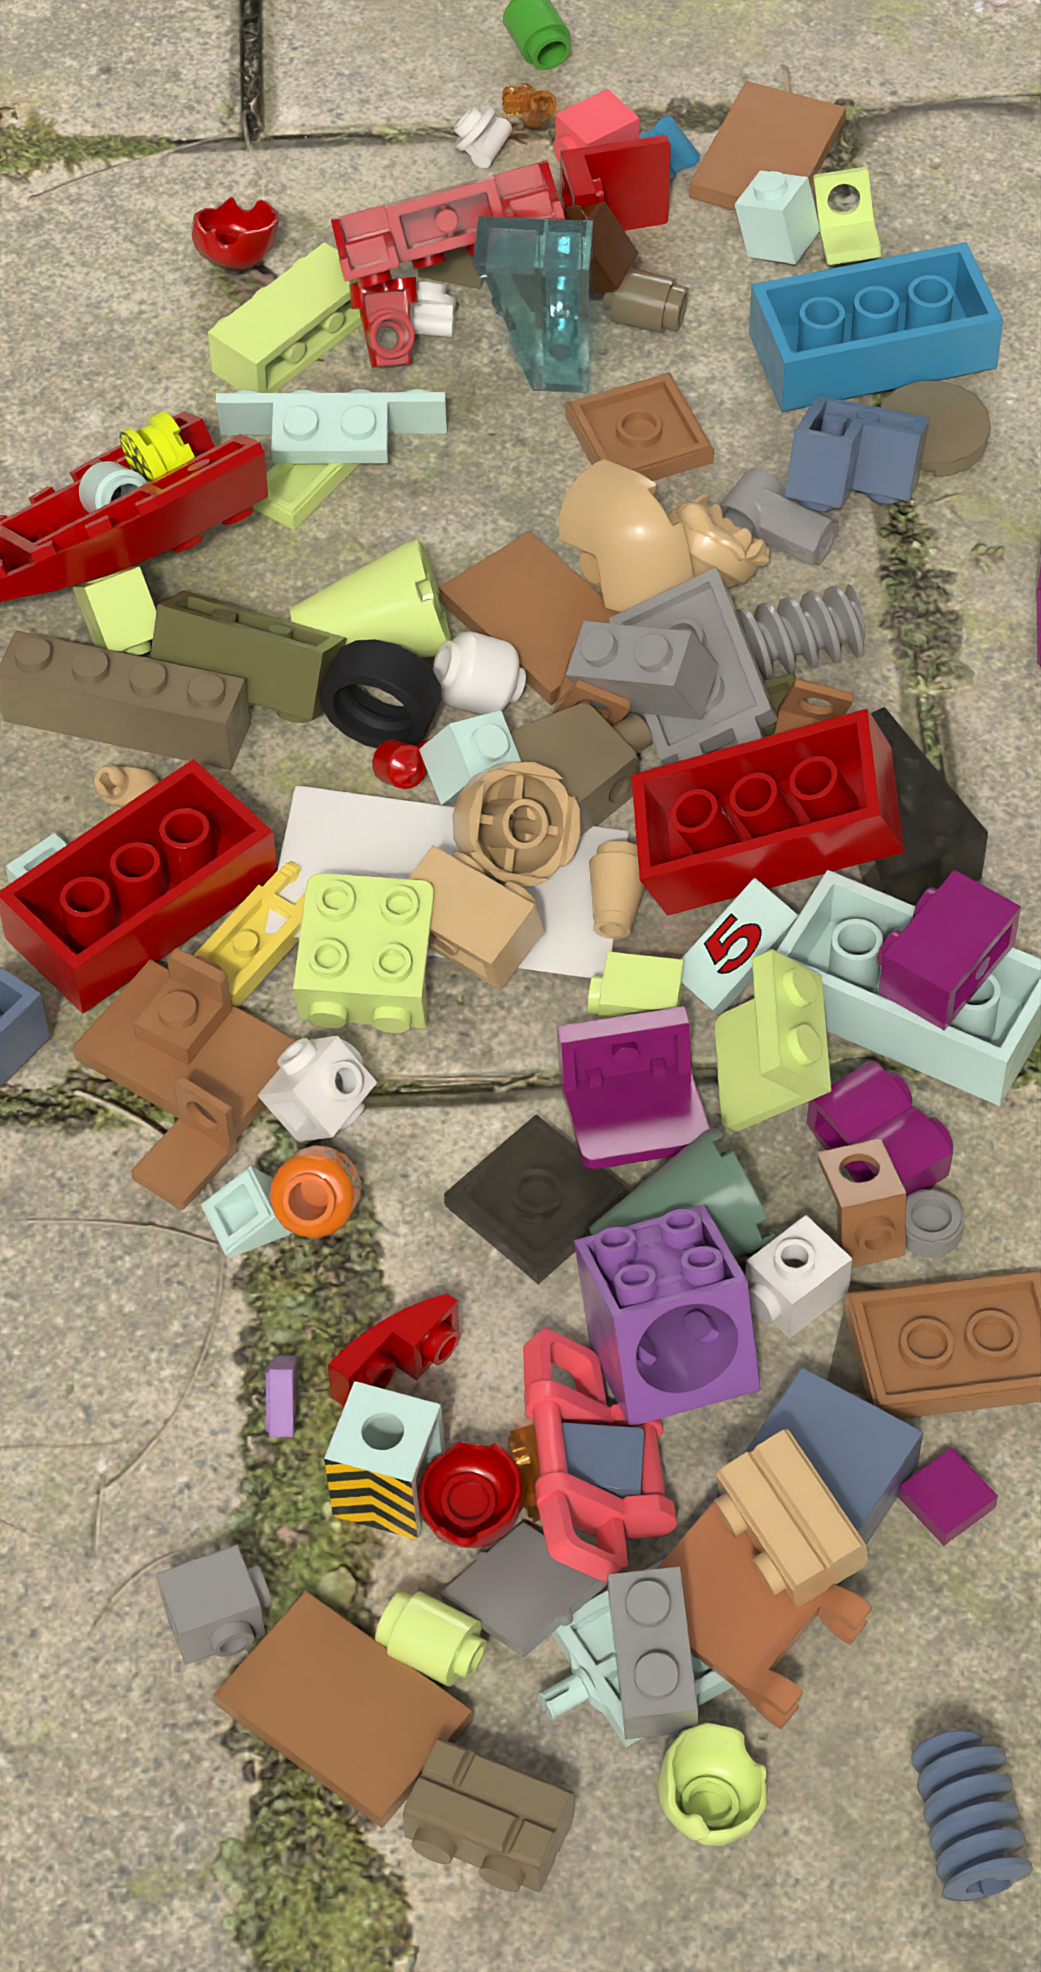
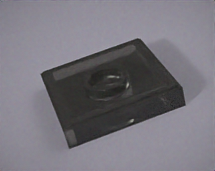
(534, 1198)

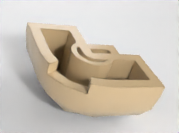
(623, 535)

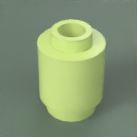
(431, 1637)

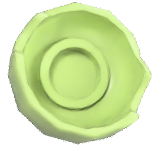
(711, 1785)

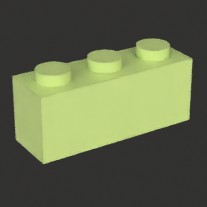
(285, 325)

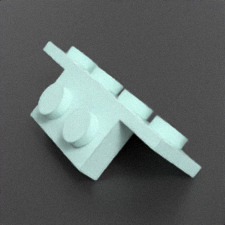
(331, 426)

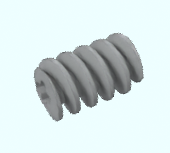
(805, 629)

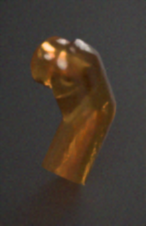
(533, 105)

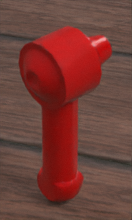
(399, 763)

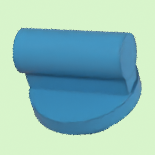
(682, 151)

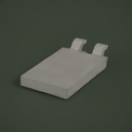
(738, 697)

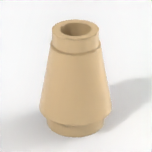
(615, 888)

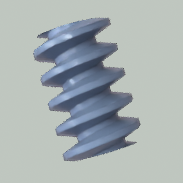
(967, 1817)

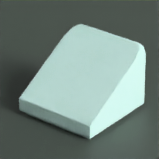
(243, 1213)

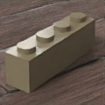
(124, 699)

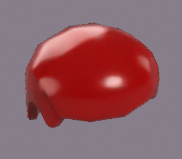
(234, 235)
(471, 1495)

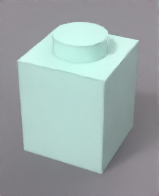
(777, 217)
(466, 750)

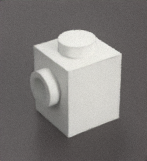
(797, 1277)

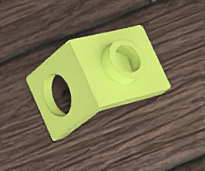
(848, 234)

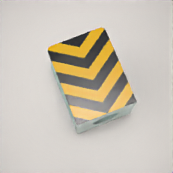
(378, 1456)

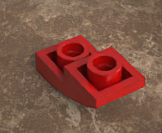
(404, 1340)

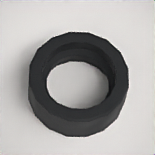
(392, 671)

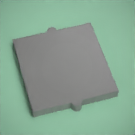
(520, 1590)

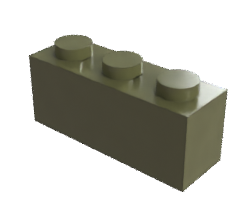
(276, 657)

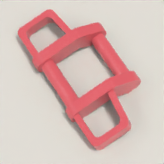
(567, 1500)

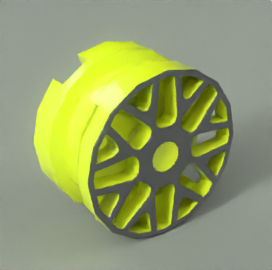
(155, 447)

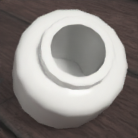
(478, 673)

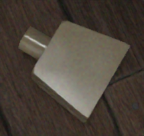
(588, 755)

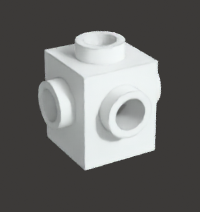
(318, 1087)

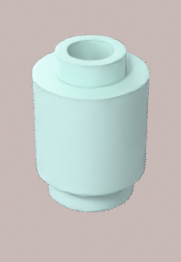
(104, 479)

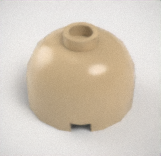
(517, 822)

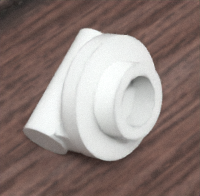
(482, 135)
(434, 311)

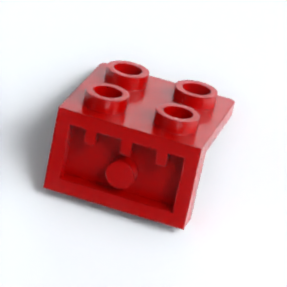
(625, 175)

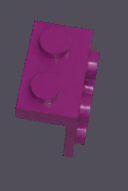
(630, 1087)

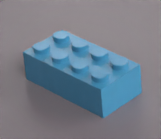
(875, 325)

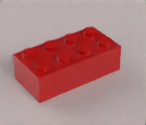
(767, 812)
(137, 885)

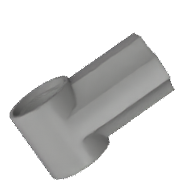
(783, 523)

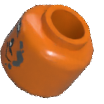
(315, 1191)

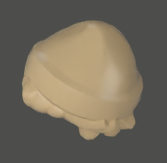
(718, 542)

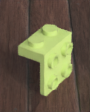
(364, 952)
(774, 1045)

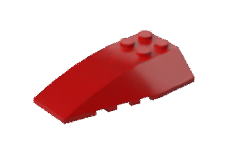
(63, 545)

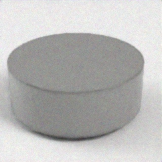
(933, 1223)

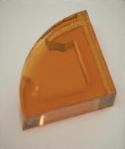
(523, 1451)

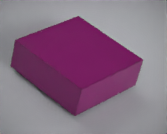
(947, 1496)

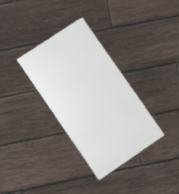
(391, 836)

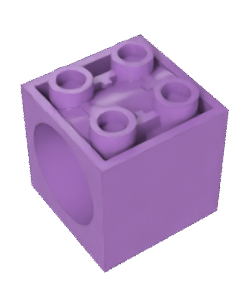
(668, 1315)

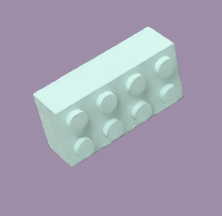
(982, 1046)

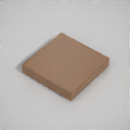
(641, 428)

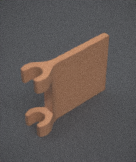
(743, 1627)

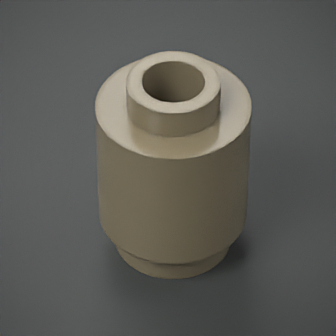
(648, 301)

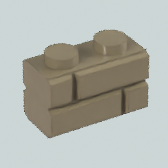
(487, 1817)

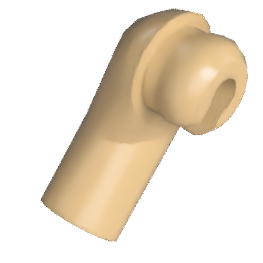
(122, 784)

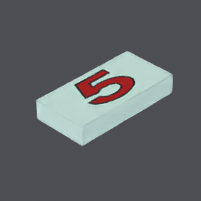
(721, 959)

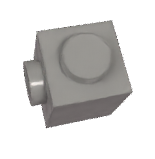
(214, 1604)

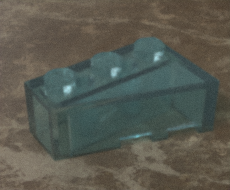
(544, 293)

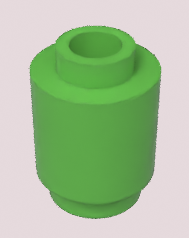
(538, 32)

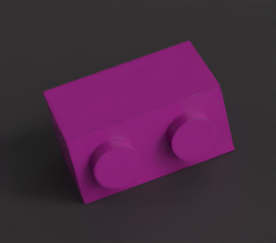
(947, 948)

